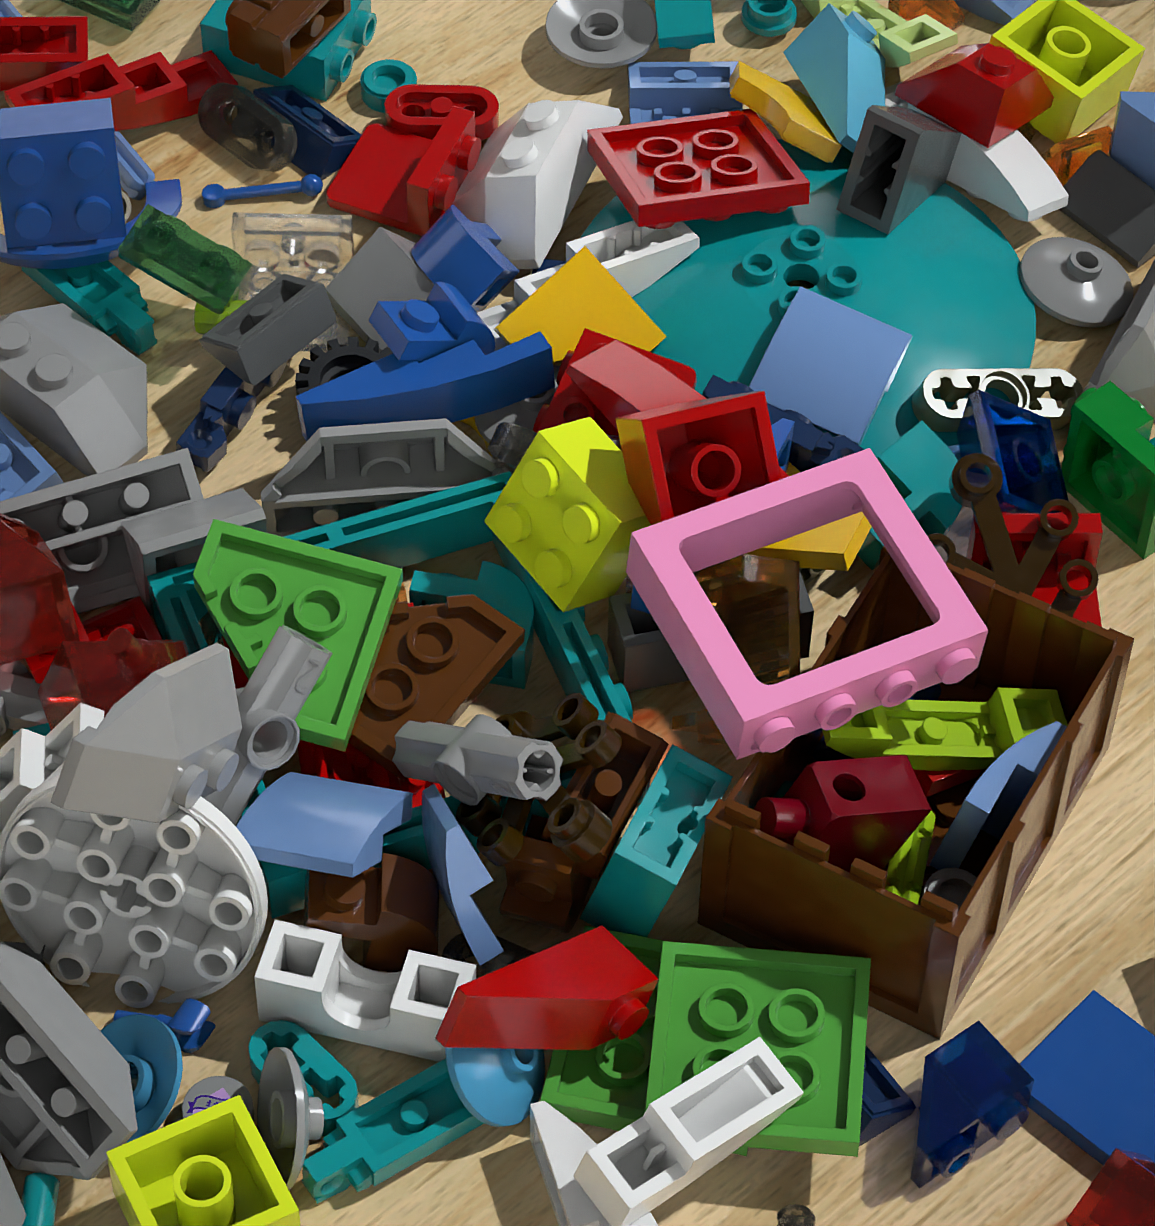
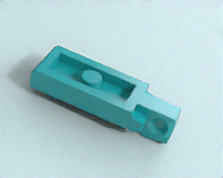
(103, 298)
(389, 1134)

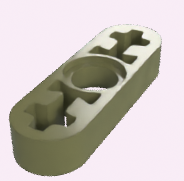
(1018, 384)

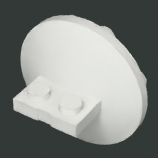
(133, 896)

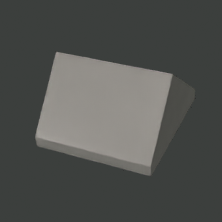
(377, 273)
(178, 534)

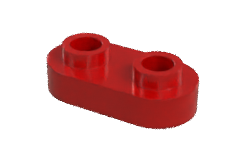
(424, 107)

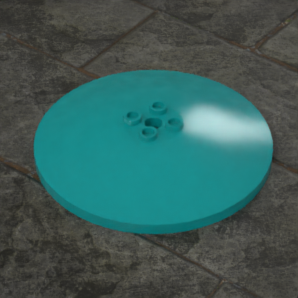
(935, 276)

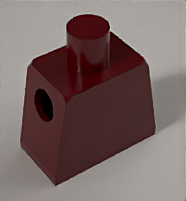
(853, 805)

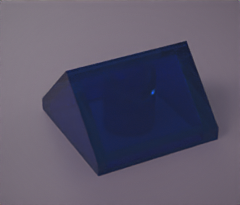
(1021, 447)

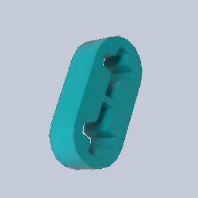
(315, 1062)

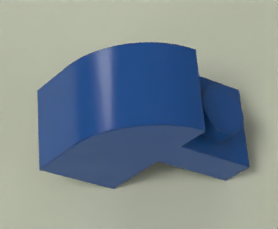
(465, 257)
(432, 326)

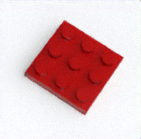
(697, 168)

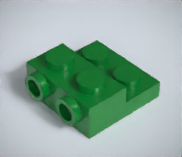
(1113, 464)

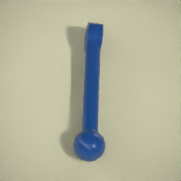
(215, 195)

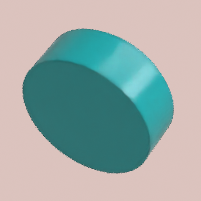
(381, 79)

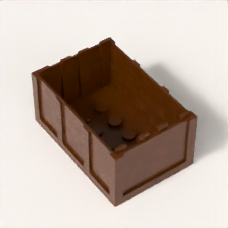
(927, 953)

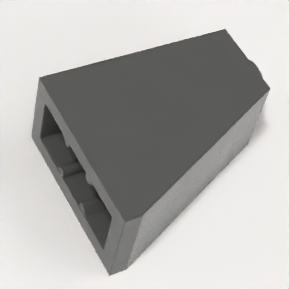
(896, 166)

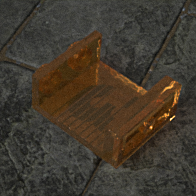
(762, 614)

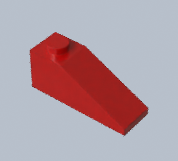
(554, 999)

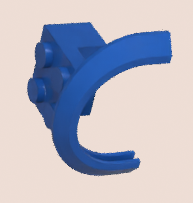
(65, 186)

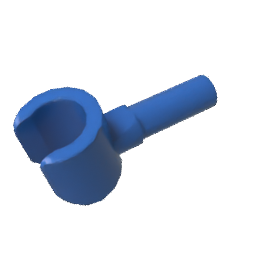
(187, 1024)

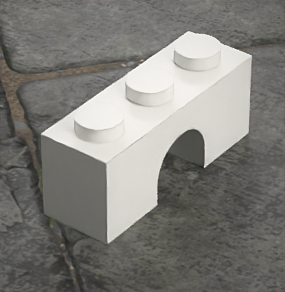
(318, 987)

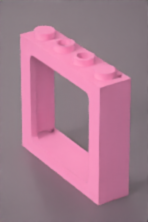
(770, 716)

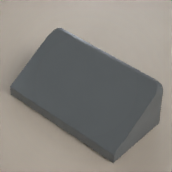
(1113, 207)
(270, 327)

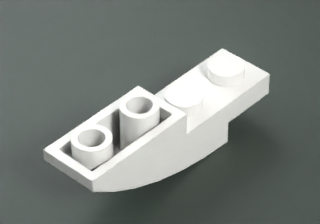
(1005, 174)

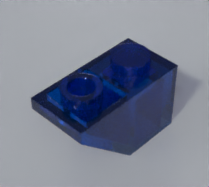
(965, 1098)

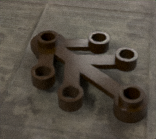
(997, 543)
(574, 825)

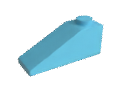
(840, 70)

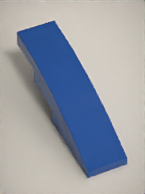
(445, 386)

